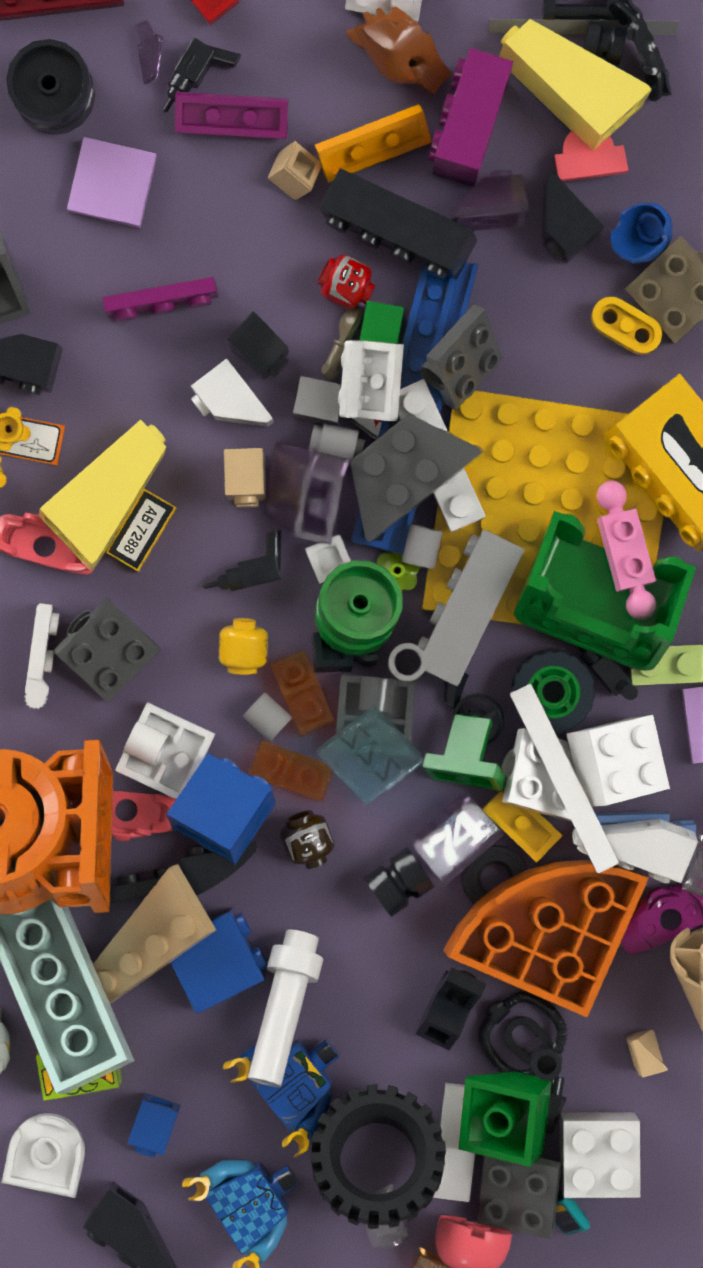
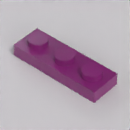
(231, 115)
(160, 299)

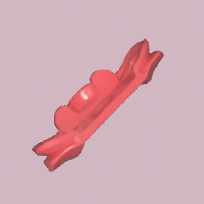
(21, 533)
(149, 819)

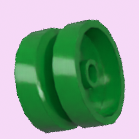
(358, 607)

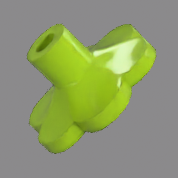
(407, 578)

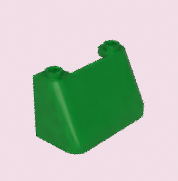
(576, 598)

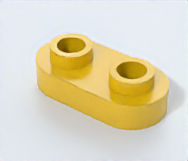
(627, 323)

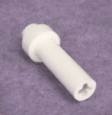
(294, 968)

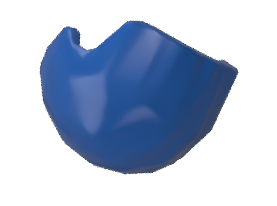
(642, 233)

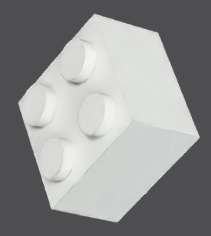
(618, 760)
(599, 1154)

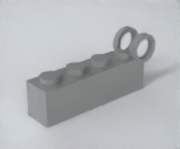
(467, 611)

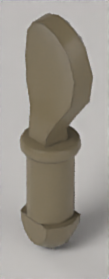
(347, 327)

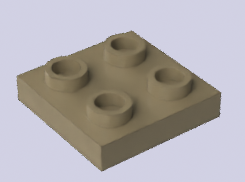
(672, 289)

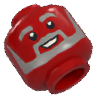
(346, 282)

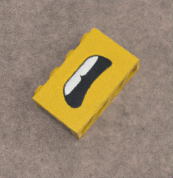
(665, 454)

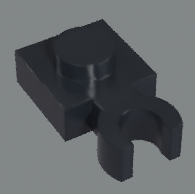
(331, 660)

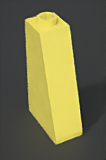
(572, 82)
(102, 495)

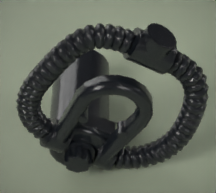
(547, 1059)

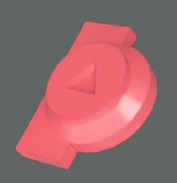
(581, 162)

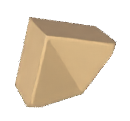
(295, 171)
(645, 1053)

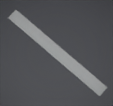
(579, 26)

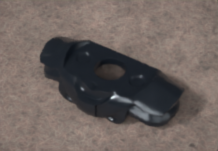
(638, 32)

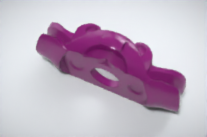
(644, 928)

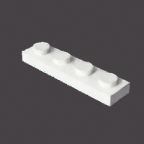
(456, 497)

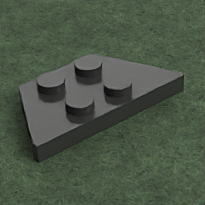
(405, 470)

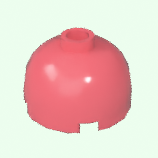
(471, 1243)

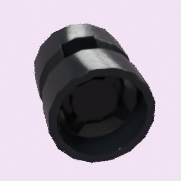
(399, 882)

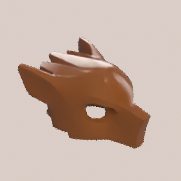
(395, 40)

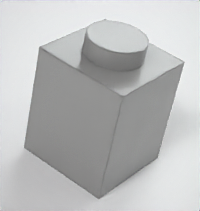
(317, 401)

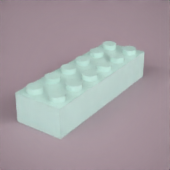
(61, 996)

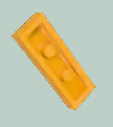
(374, 142)

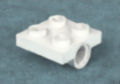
(164, 750)
(529, 781)

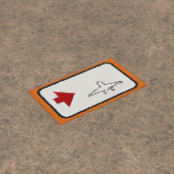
(43, 444)

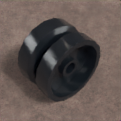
(43, 66)

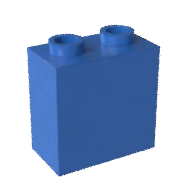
(222, 808)
(220, 963)

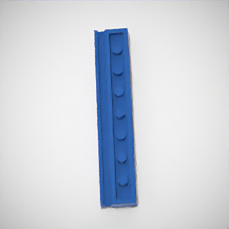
(433, 313)

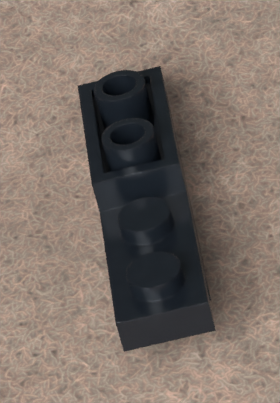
(201, 868)

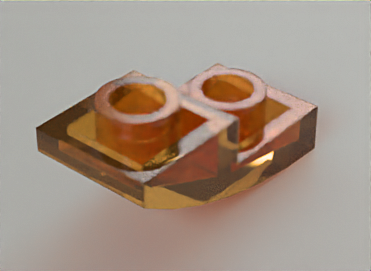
(302, 693)
(292, 770)

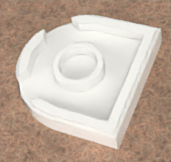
(46, 1155)

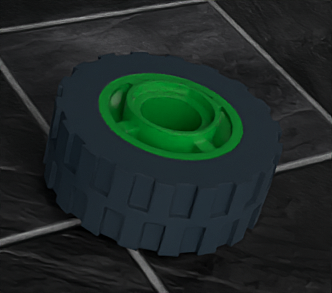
(576, 683)

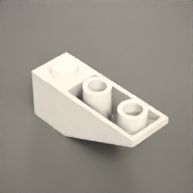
(650, 845)

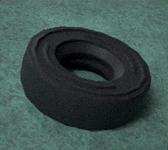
(493, 855)

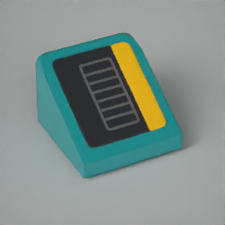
(570, 1216)

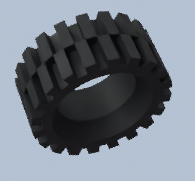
(385, 1108)

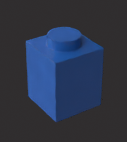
(153, 1125)

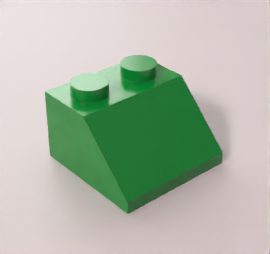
(505, 1116)

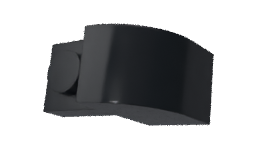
(450, 1007)

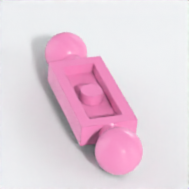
(626, 550)

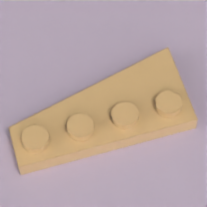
(154, 935)

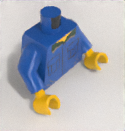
(303, 1091)

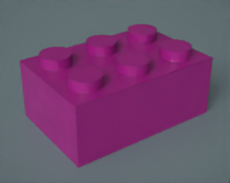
(469, 116)

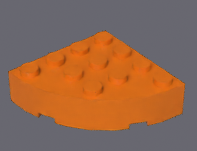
(551, 930)

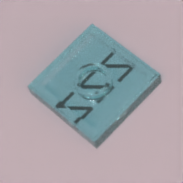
(370, 755)

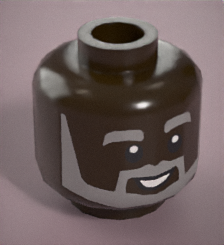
(307, 839)

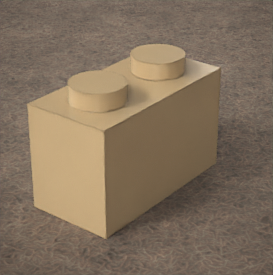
(245, 476)

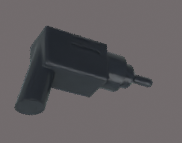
(195, 65)
(254, 571)
(609, 674)

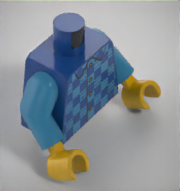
(247, 1204)

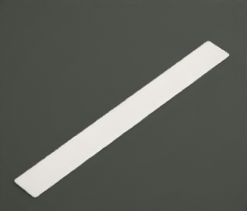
(564, 778)

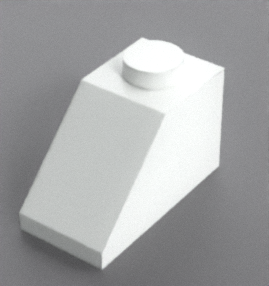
(229, 397)

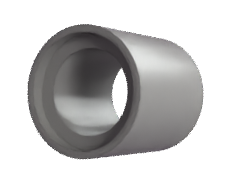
(422, 546)
(267, 716)

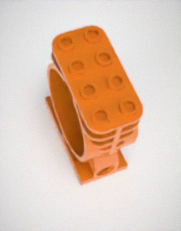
(53, 862)

